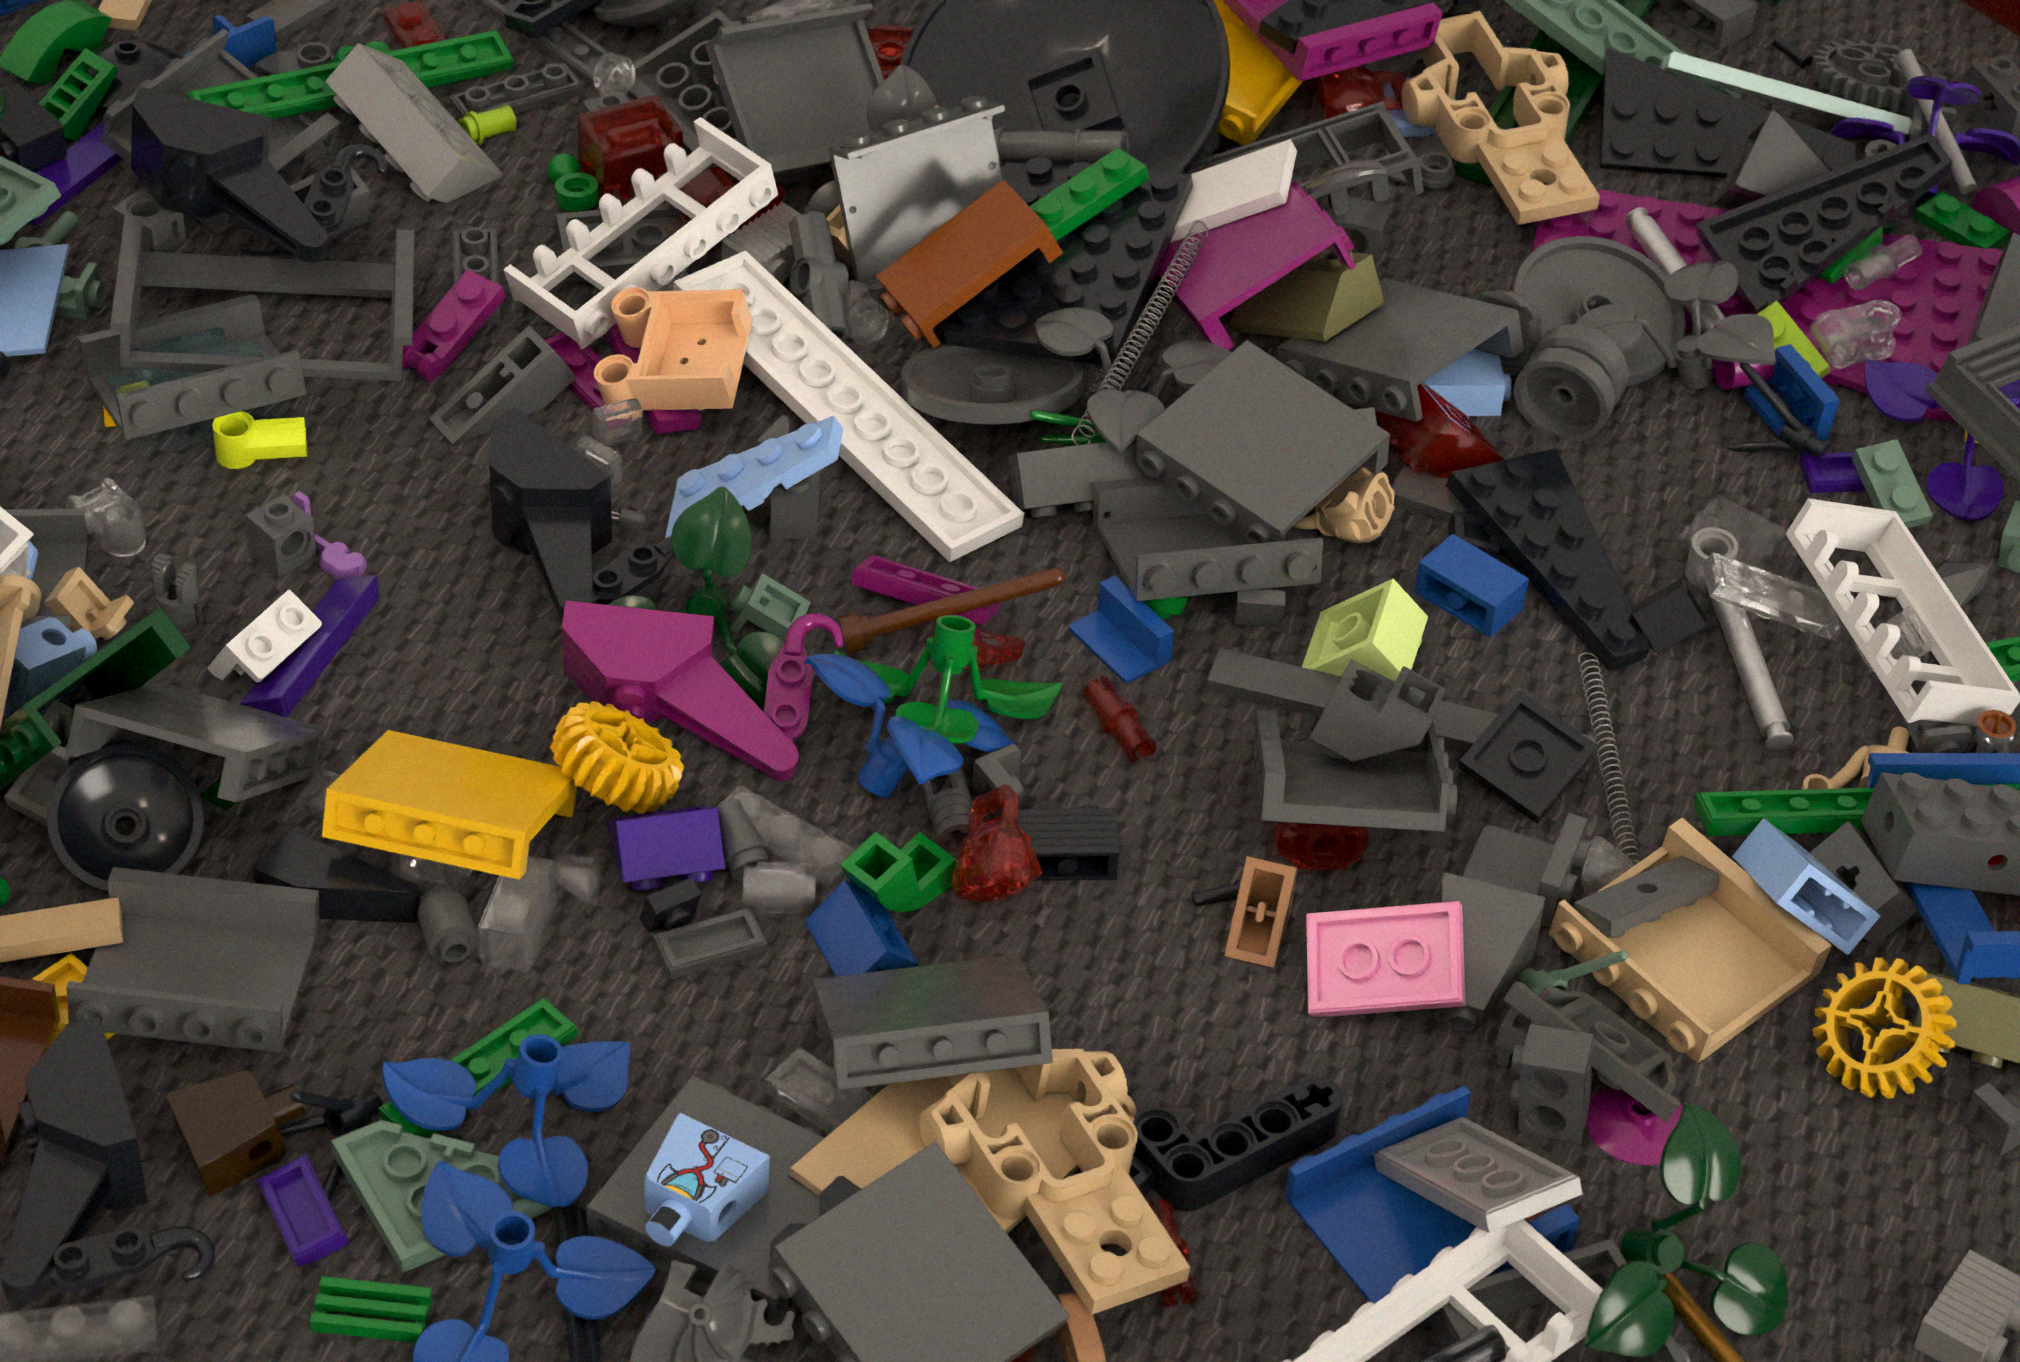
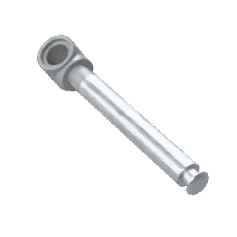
(1741, 640)

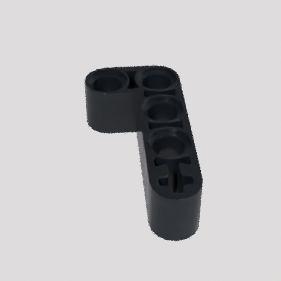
(1238, 1150)

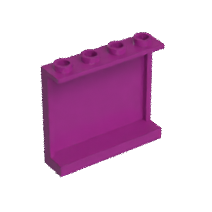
(1348, 44)

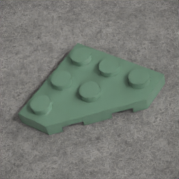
(390, 1177)

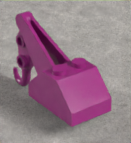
(665, 668)

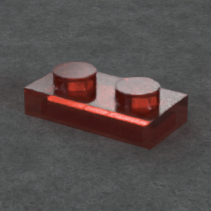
(413, 24)

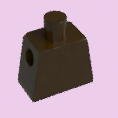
(232, 1126)

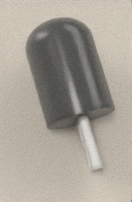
(629, 517)

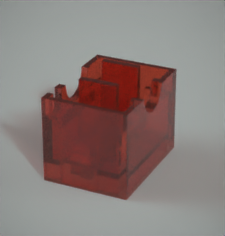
(626, 138)

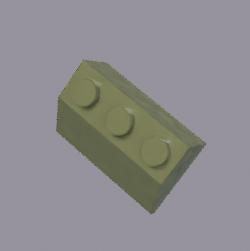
(1313, 299)
(1984, 1019)

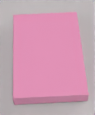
(1385, 959)

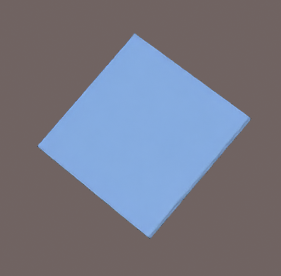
(29, 296)

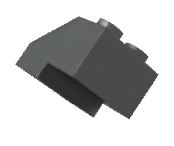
(1375, 714)

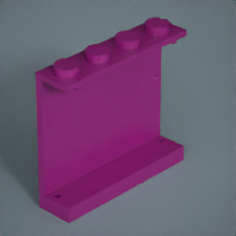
(1249, 257)

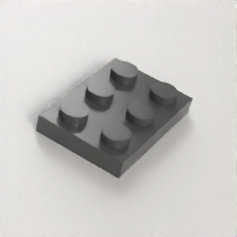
(629, 246)

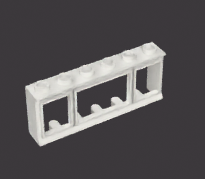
(666, 261)
(1968, 672)
(1447, 1282)

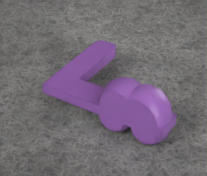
(334, 557)

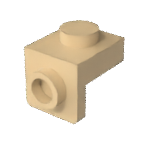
(88, 605)

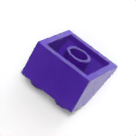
(666, 845)

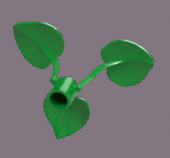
(951, 651)

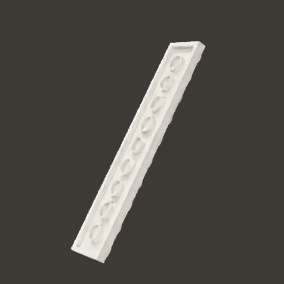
(881, 432)

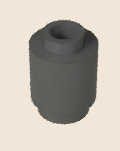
(447, 924)

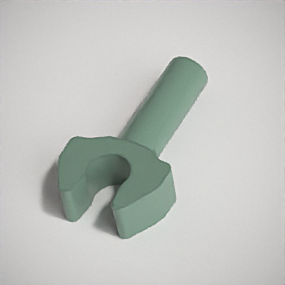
(53, 235)

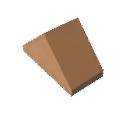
(1261, 911)

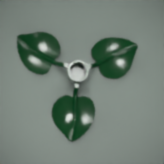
(719, 540)
(1752, 1294)

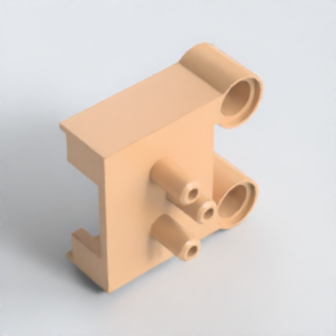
(688, 349)

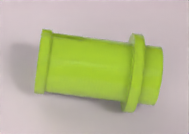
(488, 123)

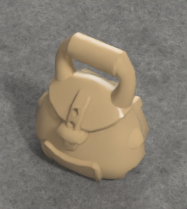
(1354, 509)

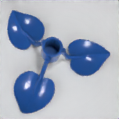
(910, 745)
(546, 1170)
(469, 1211)

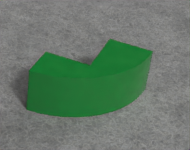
(42, 39)
(900, 877)

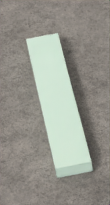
(1777, 91)

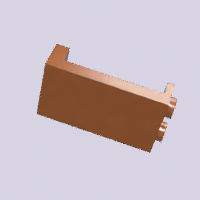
(963, 259)

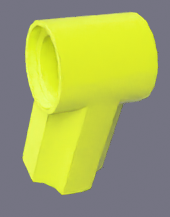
(243, 440)

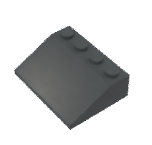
(686, 80)

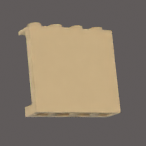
(1704, 965)

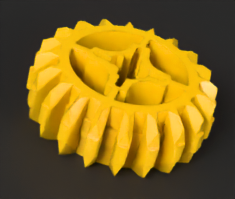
(617, 757)
(1878, 1069)

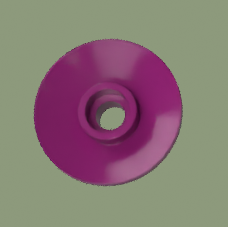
(1623, 1132)

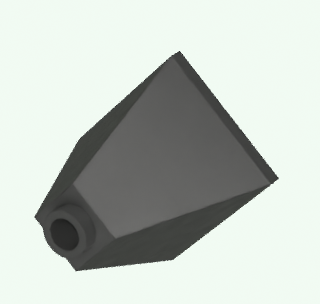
(1768, 163)
(1498, 941)

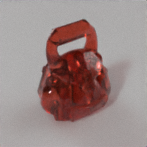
(1358, 88)
(1320, 845)
(996, 853)

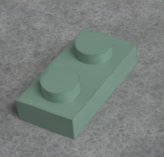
(1892, 482)

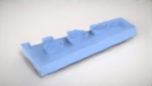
(758, 470)

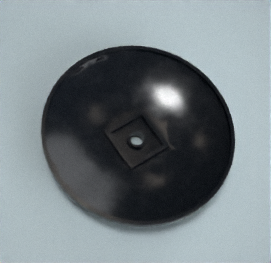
(1134, 63)

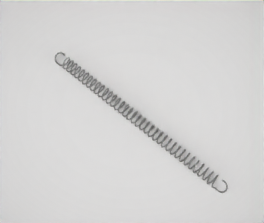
(1153, 323)
(1617, 755)

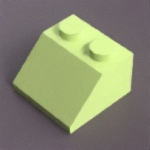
(1373, 628)

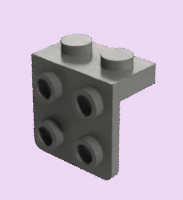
(1530, 863)

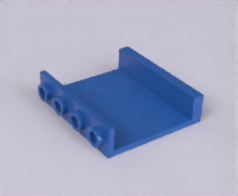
(1379, 1226)

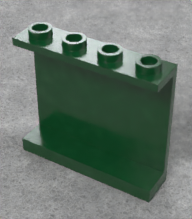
(114, 669)

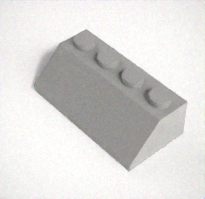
(410, 125)

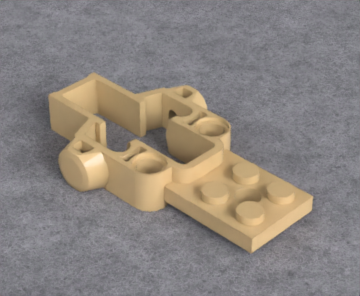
(1515, 157)
(1077, 1211)

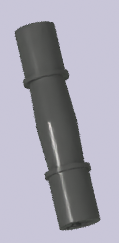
(1058, 145)

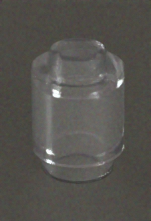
(778, 887)

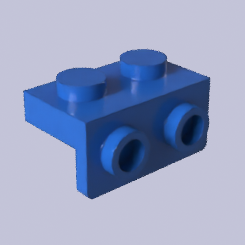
(1802, 389)

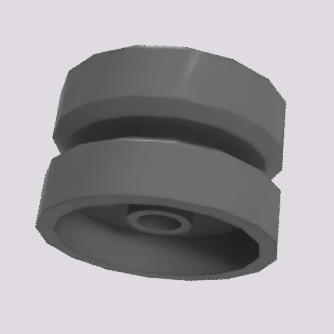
(1571, 382)

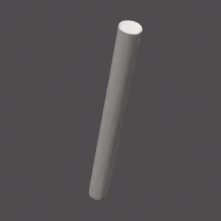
(1943, 133)

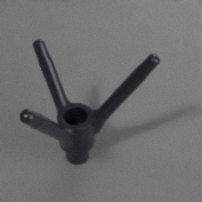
(1793, 434)
(340, 1117)

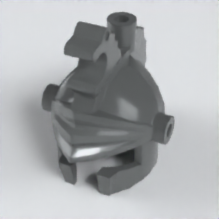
(706, 1328)

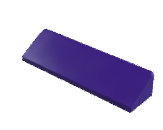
(340, 615)

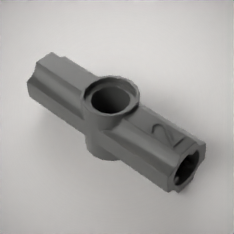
(816, 272)

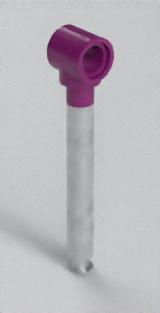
(1665, 256)

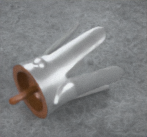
(1993, 732)

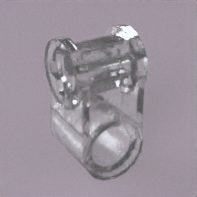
(1852, 334)
(112, 519)

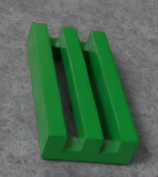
(371, 1300)

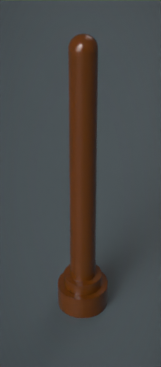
(862, 630)

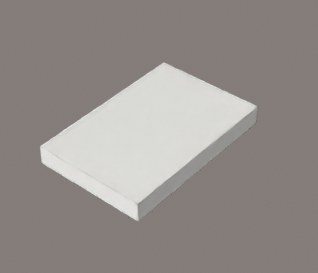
(1238, 189)

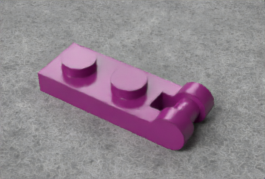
(452, 324)

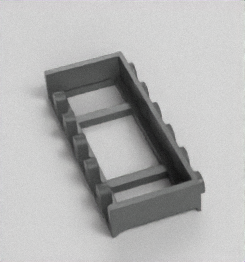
(1332, 140)

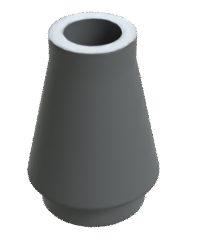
(740, 839)

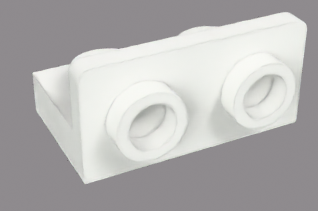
(267, 639)

